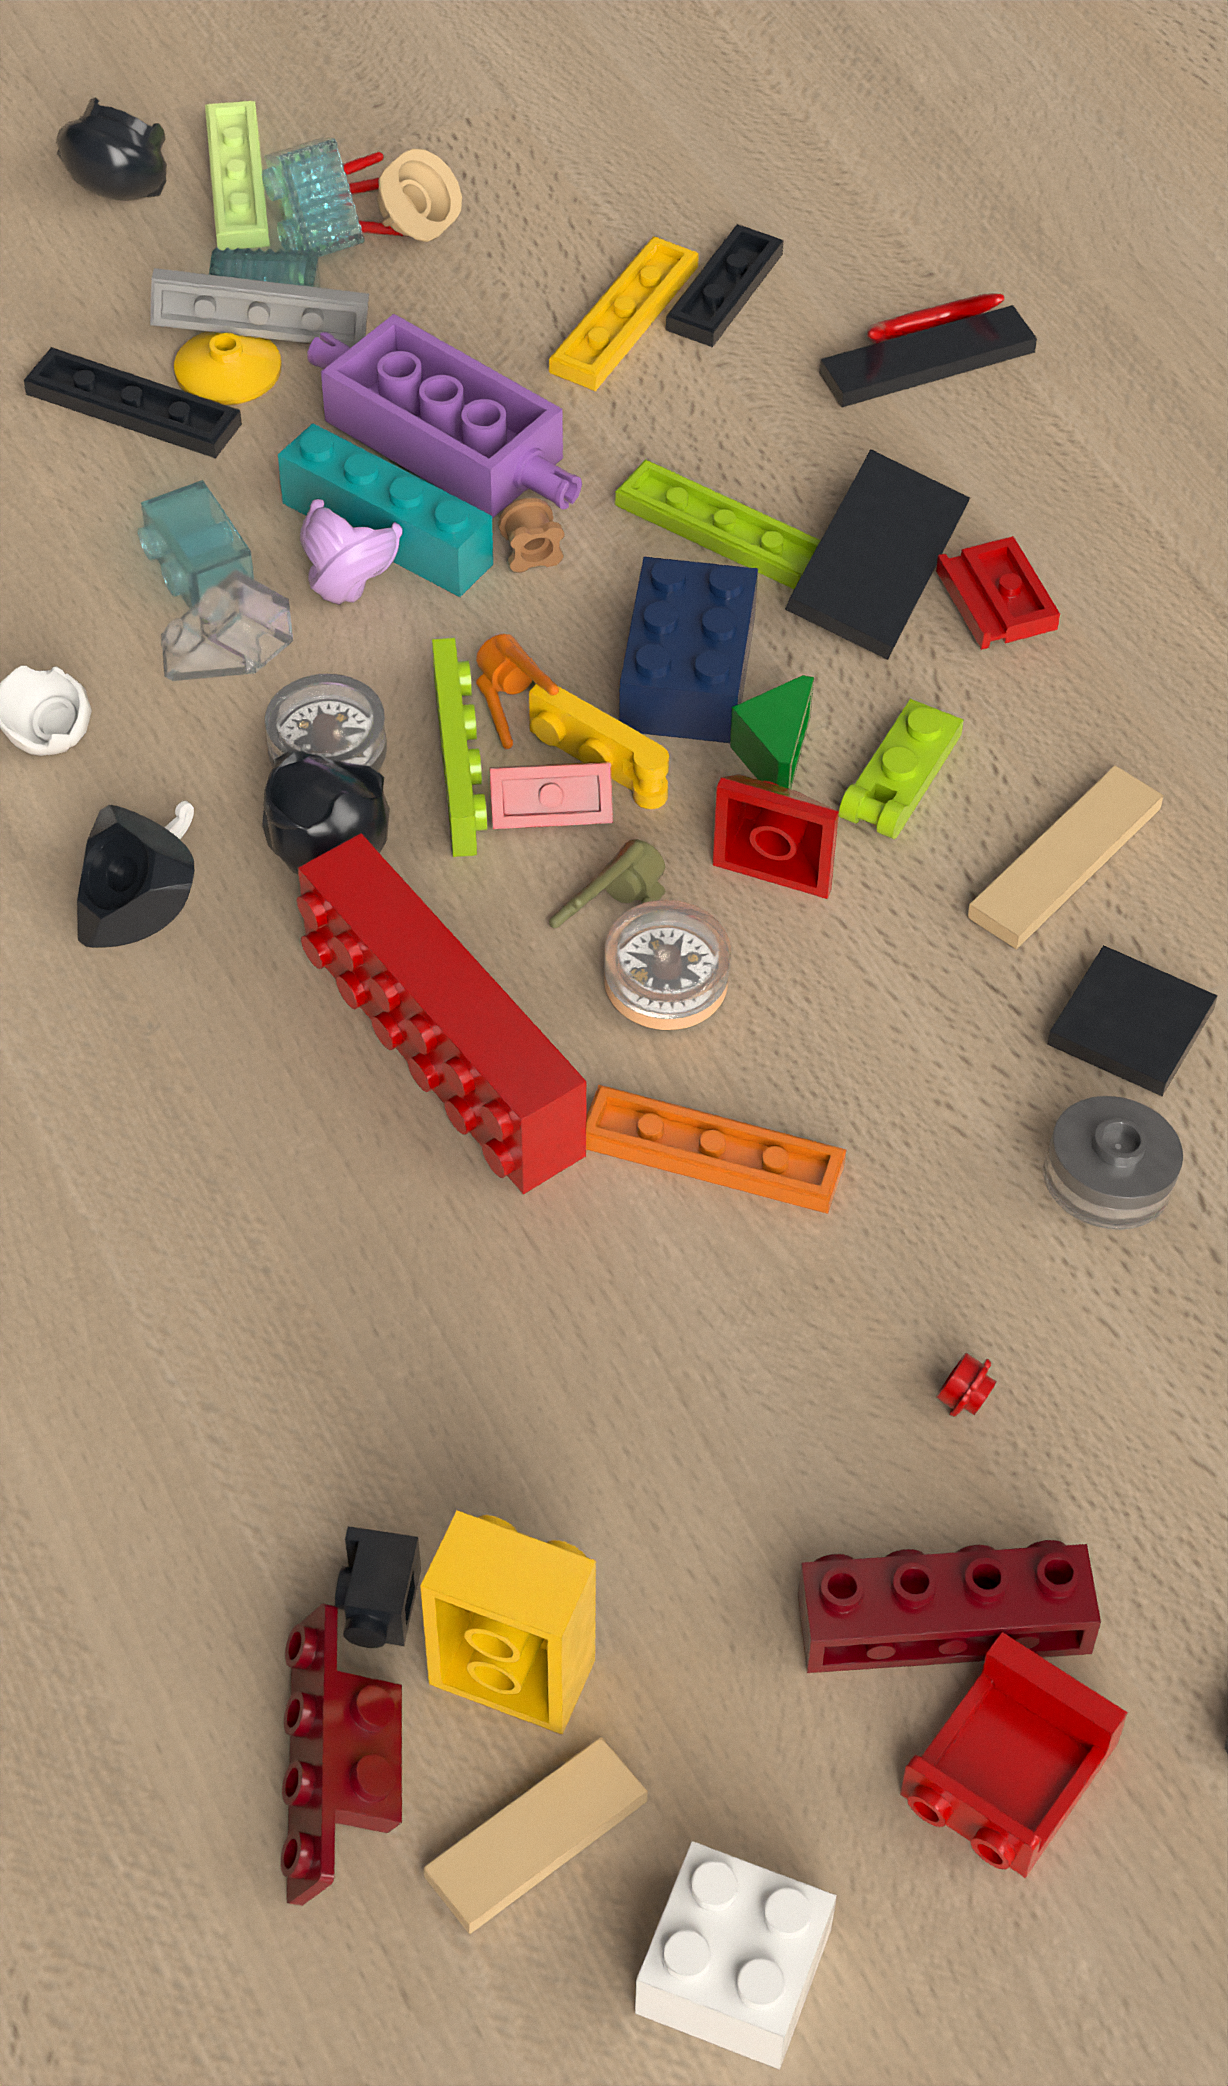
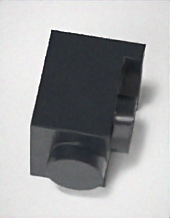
(378, 1586)

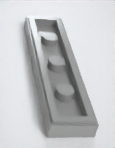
(256, 307)

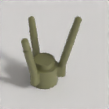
(626, 877)

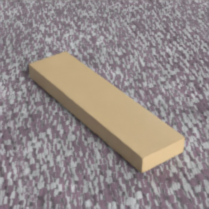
(1065, 857)

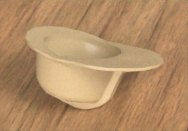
(419, 195)

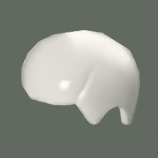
(43, 710)

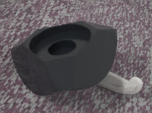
(133, 876)

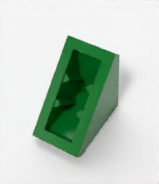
(772, 730)

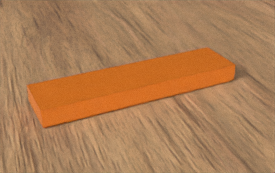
(714, 1149)

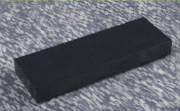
(724, 285)

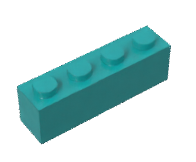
(441, 534)

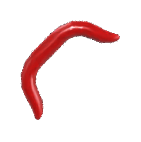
(932, 317)

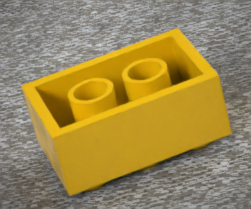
(510, 1620)

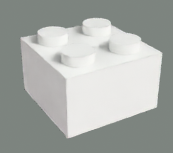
(734, 1954)

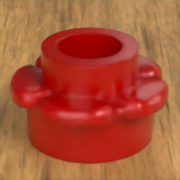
(967, 1385)

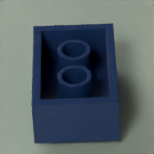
(688, 648)

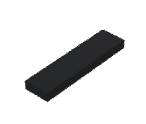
(927, 355)
(133, 402)

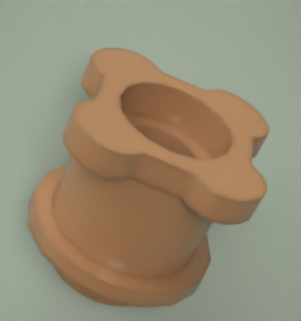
(531, 534)

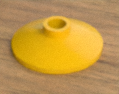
(227, 367)

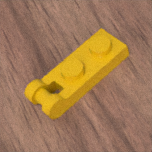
(598, 737)

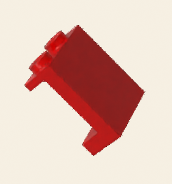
(1014, 1757)

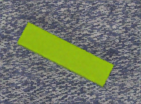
(717, 522)

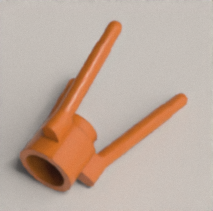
(508, 670)

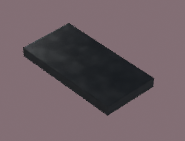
(878, 554)

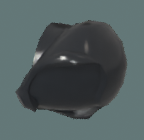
(113, 153)
(320, 805)

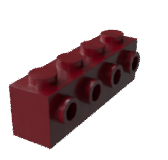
(946, 1605)

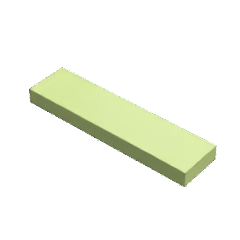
(236, 175)

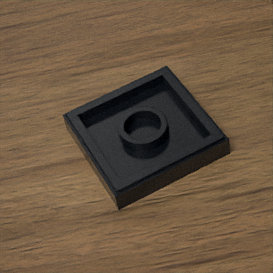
(1132, 1020)

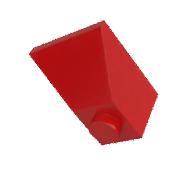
(774, 834)

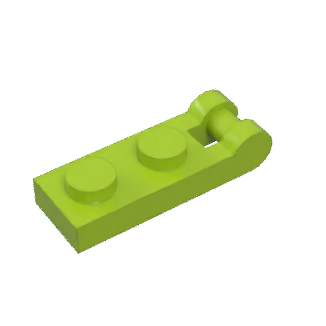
(902, 768)

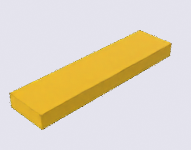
(623, 313)

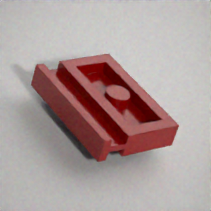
(998, 592)

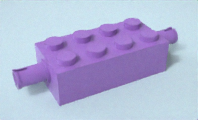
(444, 416)

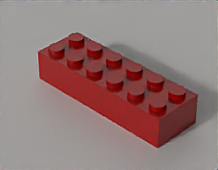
(443, 1014)

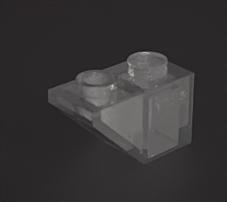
(227, 631)

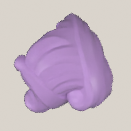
(344, 554)

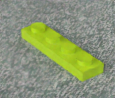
(460, 764)

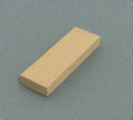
(535, 1835)

